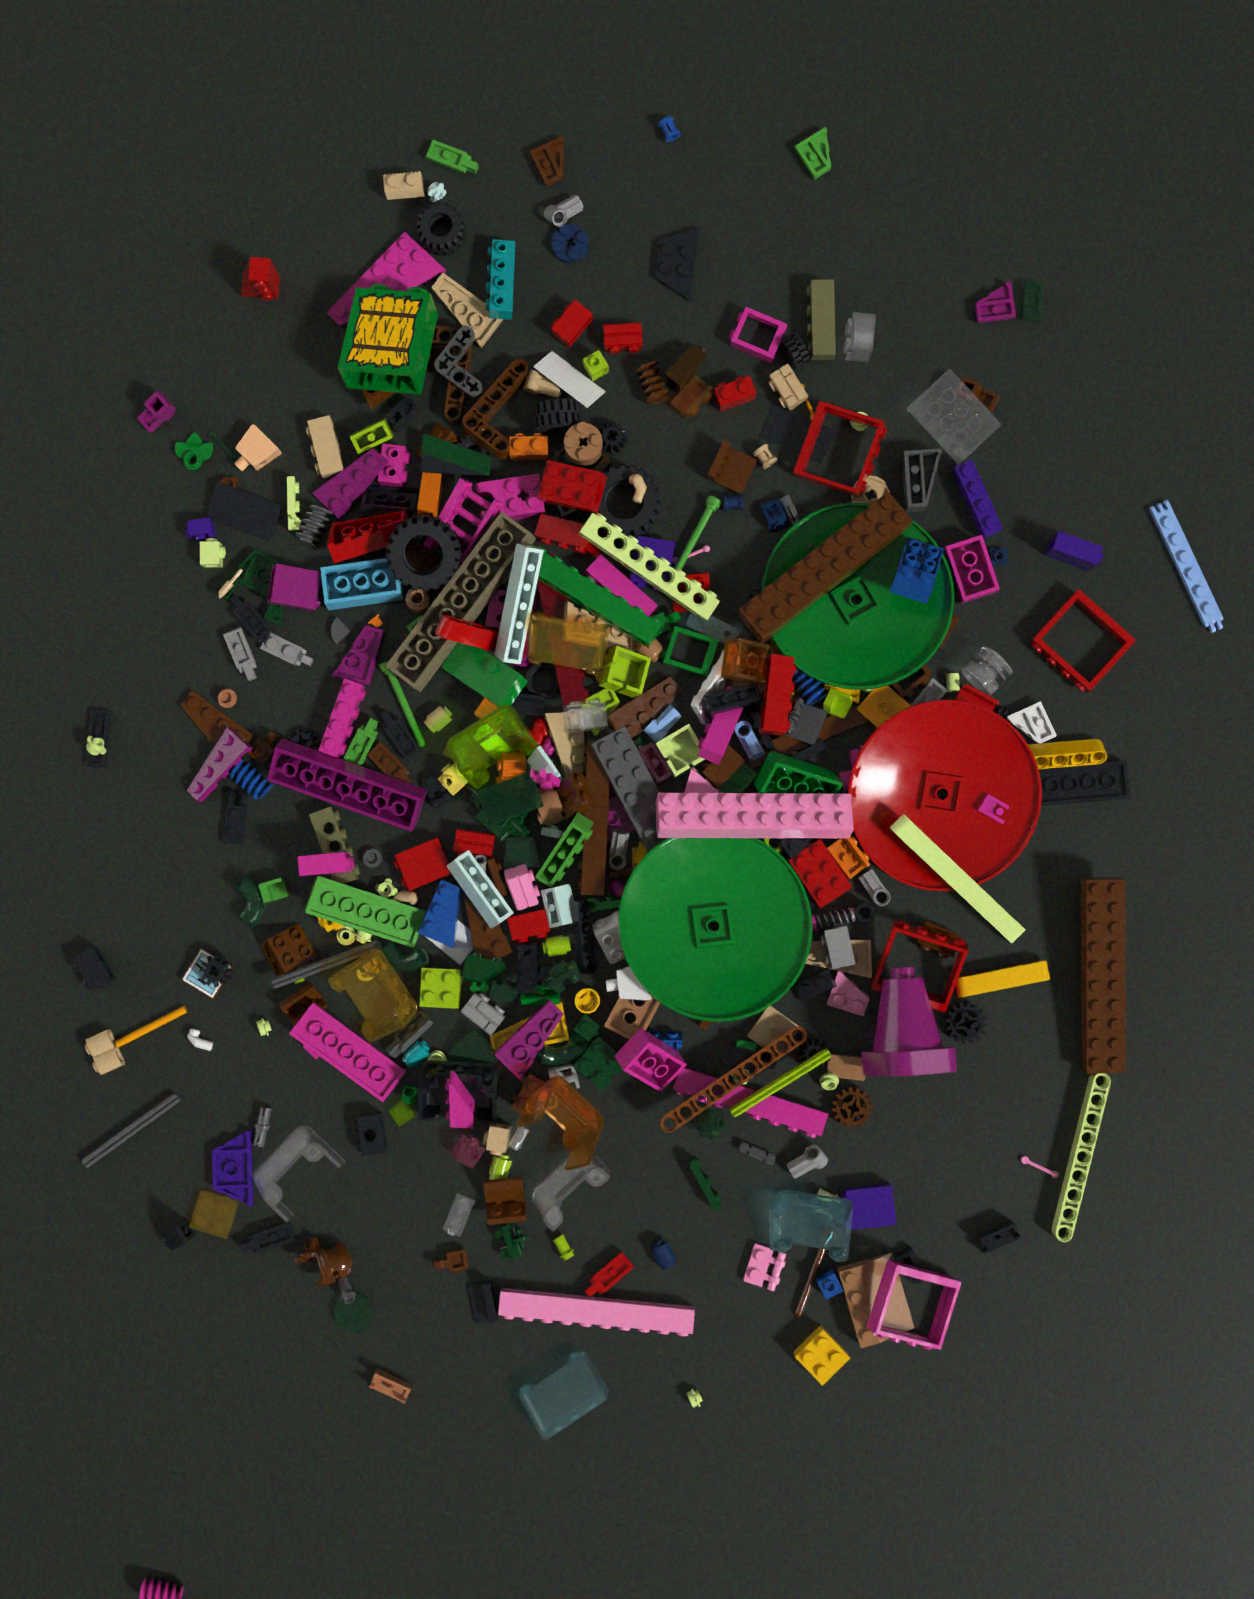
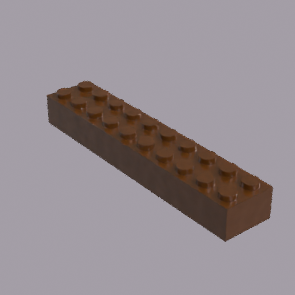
(824, 567)
(1103, 975)

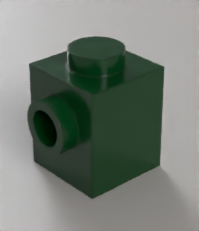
(587, 1028)

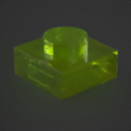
(402, 1113)

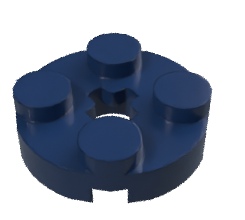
(566, 233)

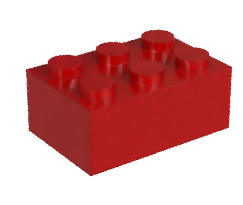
(572, 487)
(819, 874)

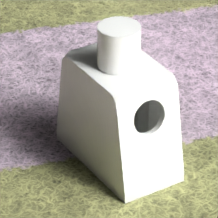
(627, 985)

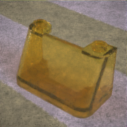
(567, 642)
(376, 994)

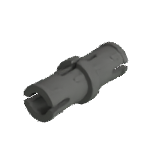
(262, 1126)

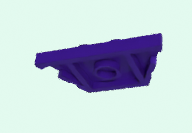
(234, 1168)

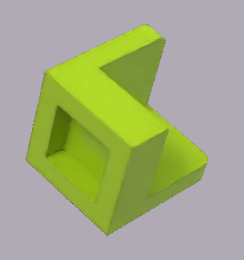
(838, 703)

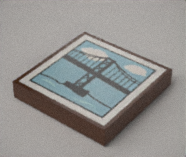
(193, 977)

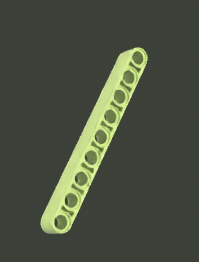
(957, 878)
(1083, 1165)

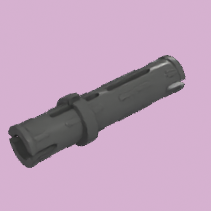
(787, 503)

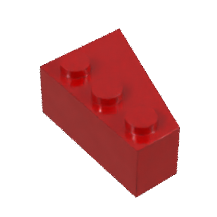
(260, 279)
(564, 535)

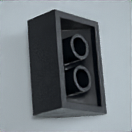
(389, 499)

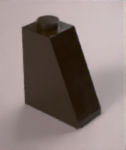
(685, 368)

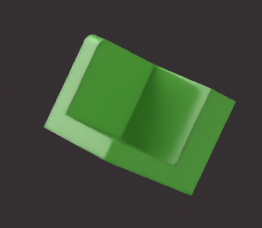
(273, 890)

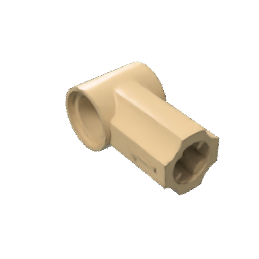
(538, 383)

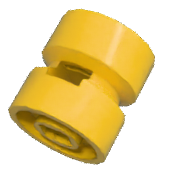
(587, 1000)

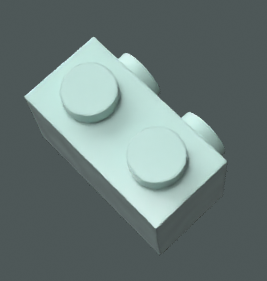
(558, 905)

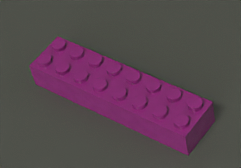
(346, 785)

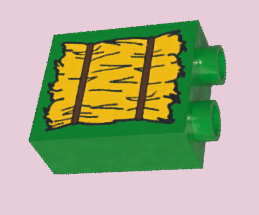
(388, 339)

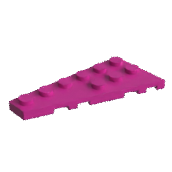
(398, 268)

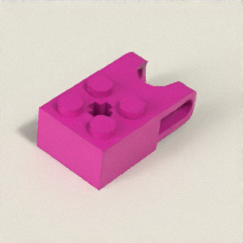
(509, 491)

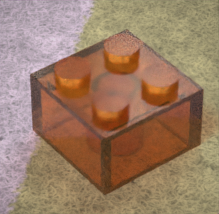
(745, 660)

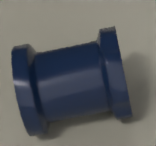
(733, 502)

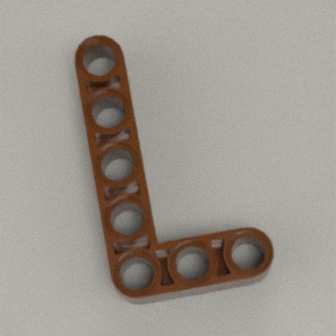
(453, 404)
(493, 406)

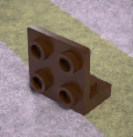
(731, 468)
(288, 950)
(505, 1200)

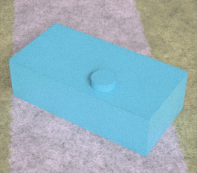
(359, 584)

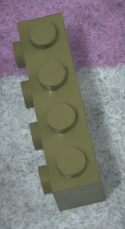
(821, 319)

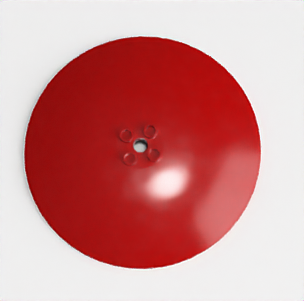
(953, 749)

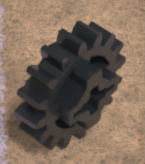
(968, 1031)

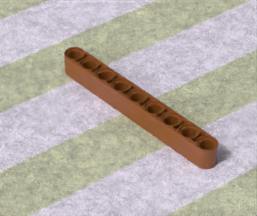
(742, 1077)

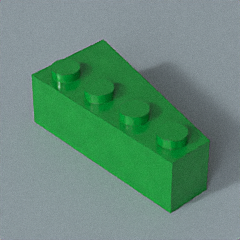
(792, 775)

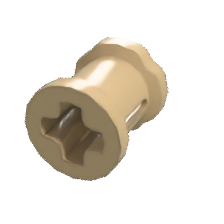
(765, 456)

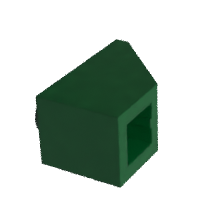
(480, 970)

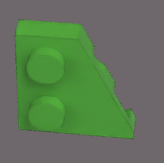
(815, 153)

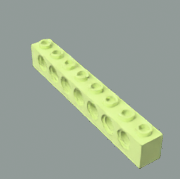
(677, 576)

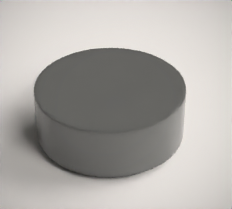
(372, 858)

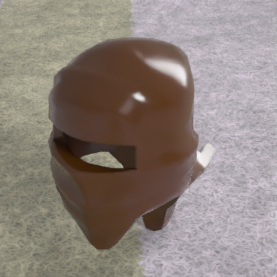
(332, 1262)

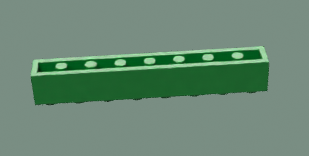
(598, 600)

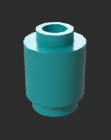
(416, 1053)

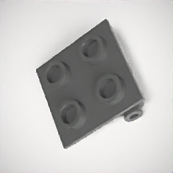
(805, 721)

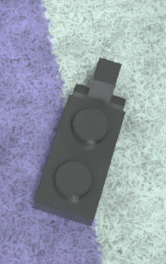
(409, 1034)

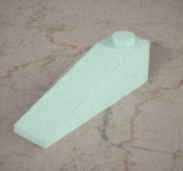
(540, 760)

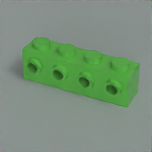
(564, 850)

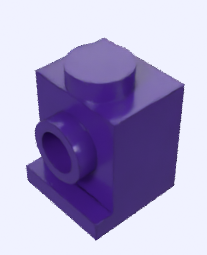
(200, 529)

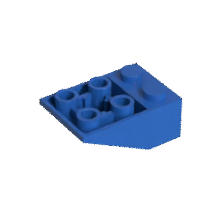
(917, 570)

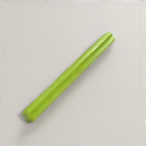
(780, 1082)

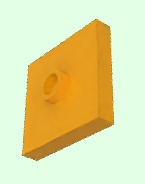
(881, 705)

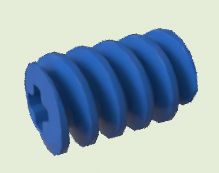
(809, 687)
(250, 780)

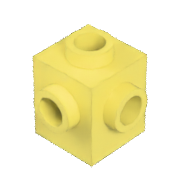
(452, 779)

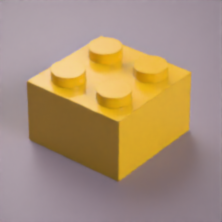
(821, 1355)

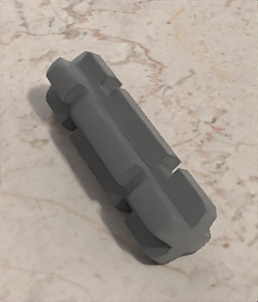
(756, 1153)

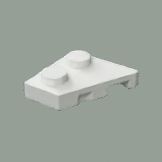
(1033, 723)

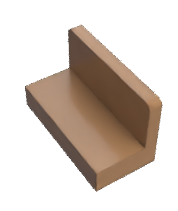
(846, 1066)

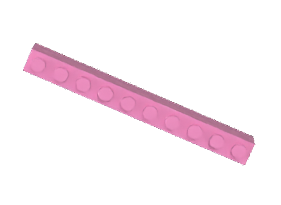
(597, 1311)

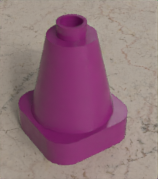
(906, 1032)

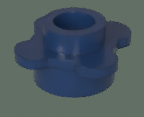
(1002, 553)

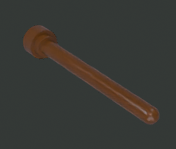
(809, 1282)

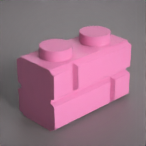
(521, 886)

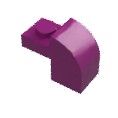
(158, 410)

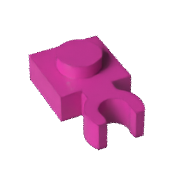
(544, 779)

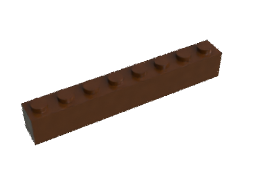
(596, 847)

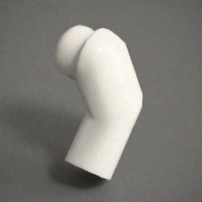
(197, 1041)

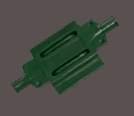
(501, 829)

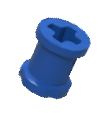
(670, 135)

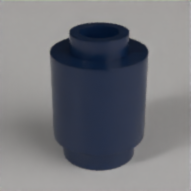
(663, 1254)

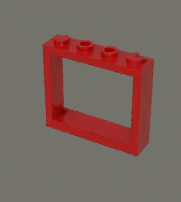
(812, 435)
(1103, 619)
(937, 1002)

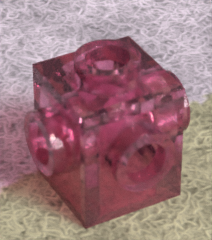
(468, 1150)

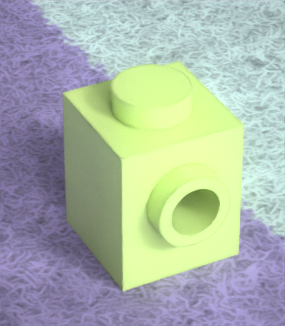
(212, 553)

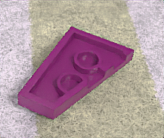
(362, 657)

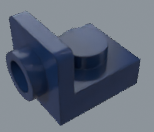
(774, 515)

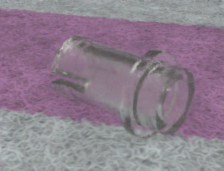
(518, 1138)

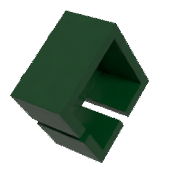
(599, 1063)

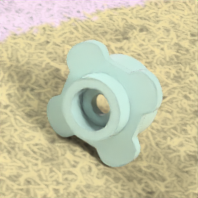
(436, 191)

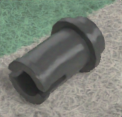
(347, 1293)

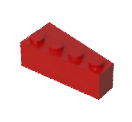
(362, 535)
(777, 695)

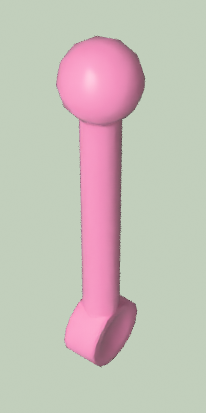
(706, 548)
(1025, 1160)

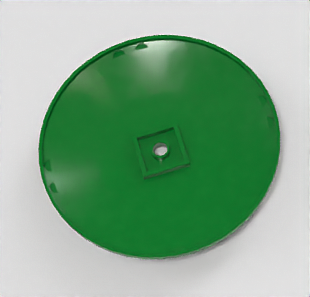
(865, 642)
(759, 918)

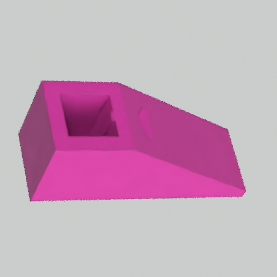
(461, 1103)

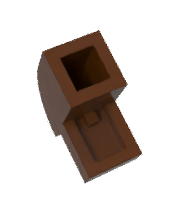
(986, 397)

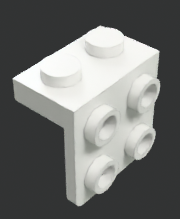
(607, 934)

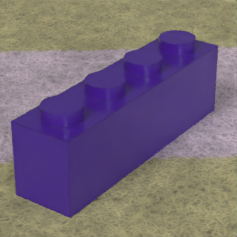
(976, 499)

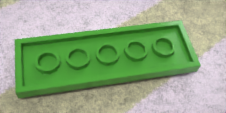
(364, 911)

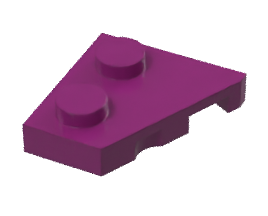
(996, 306)

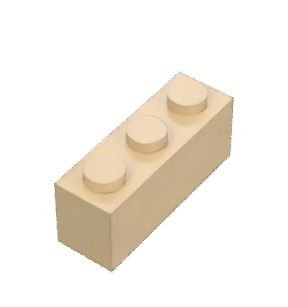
(325, 447)

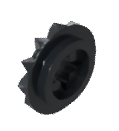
(306, 734)

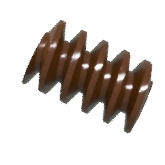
(651, 383)

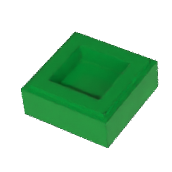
(745, 1044)

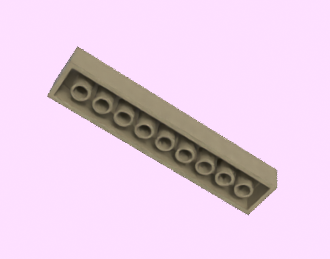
(461, 598)

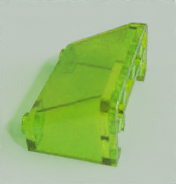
(486, 739)

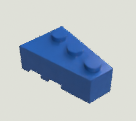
(442, 915)

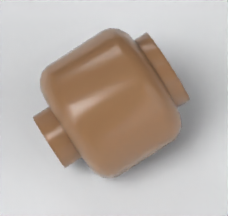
(421, 605)
(652, 652)

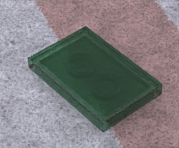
(509, 798)

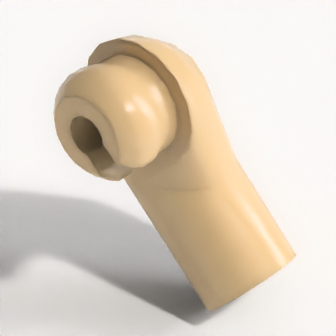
(640, 487)

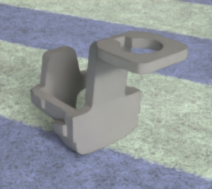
(570, 1075)

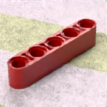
(467, 632)

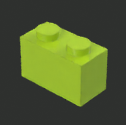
(371, 436)

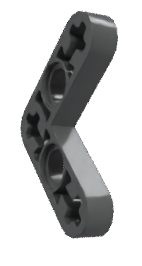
(454, 368)

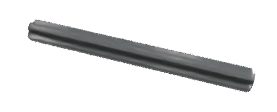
(325, 964)
(130, 1130)

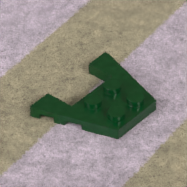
(256, 576)

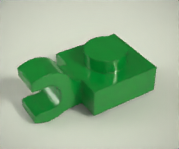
(666, 621)
(610, 902)

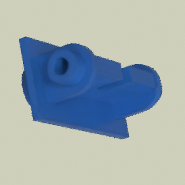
(671, 1037)

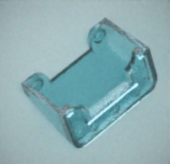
(811, 1222)
(564, 1395)

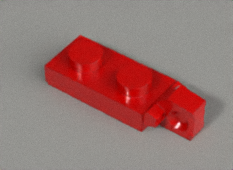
(609, 1274)

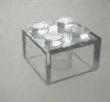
(860, 338)
(585, 716)

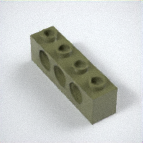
(319, 821)

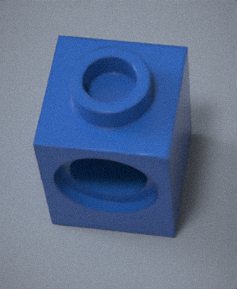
(829, 1284)

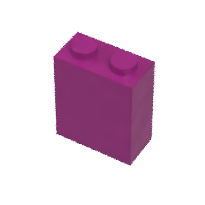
(294, 587)

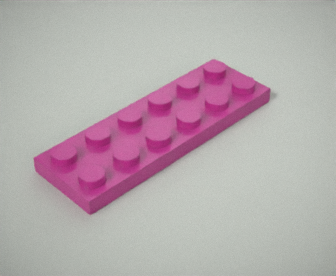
(347, 1052)

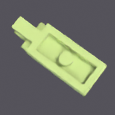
(292, 505)

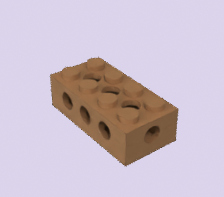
(644, 1015)

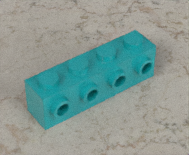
(502, 279)

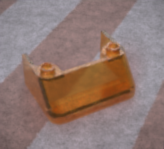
(572, 1113)

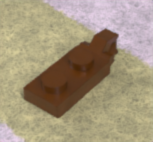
(389, 762)

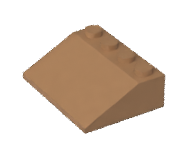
(860, 1286)

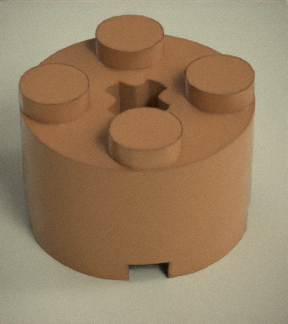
(583, 433)
(553, 810)

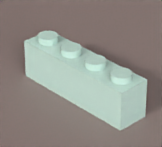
(480, 889)

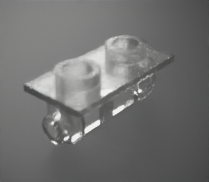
(458, 1215)

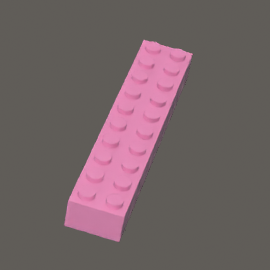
(753, 815)

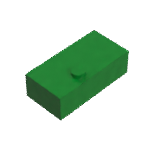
(484, 674)

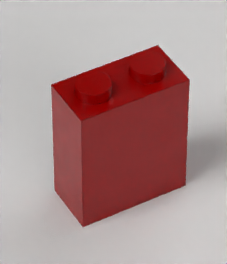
(422, 864)

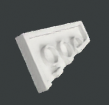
(713, 684)

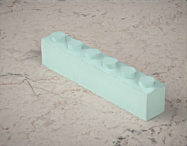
(518, 603)

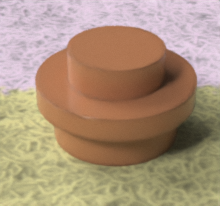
(227, 698)

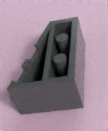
(918, 477)

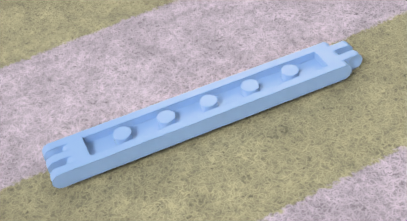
(1187, 566)

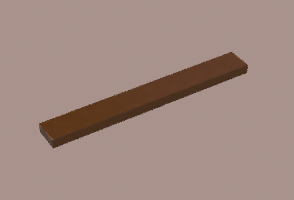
(831, 726)

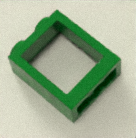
(684, 667)

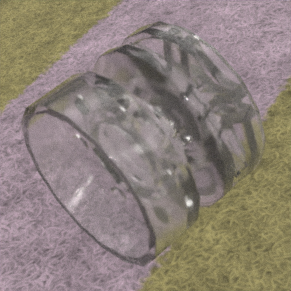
(989, 667)

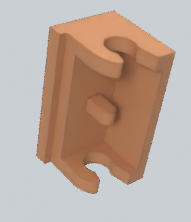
(391, 1385)

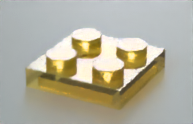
(214, 1214)

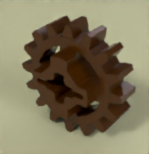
(849, 1119)

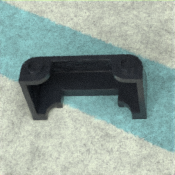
(478, 1079)

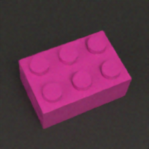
(971, 569)
(650, 1060)

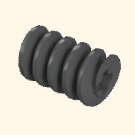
(313, 524)

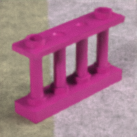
(454, 506)

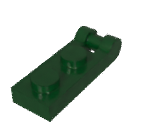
(705, 1182)

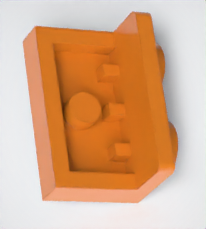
(848, 856)

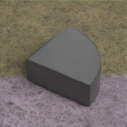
(338, 631)

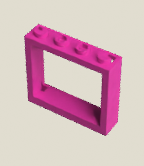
(942, 1314)

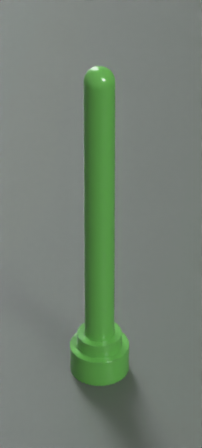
(712, 504)
(404, 704)

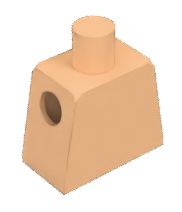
(255, 449)

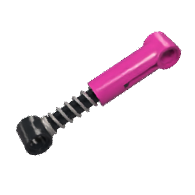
(851, 914)

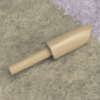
(228, 585)

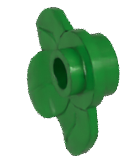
(194, 449)

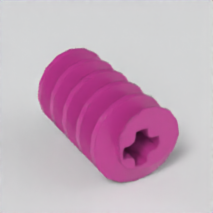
(152, 1591)

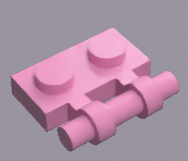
(758, 1266)

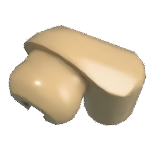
(406, 896)

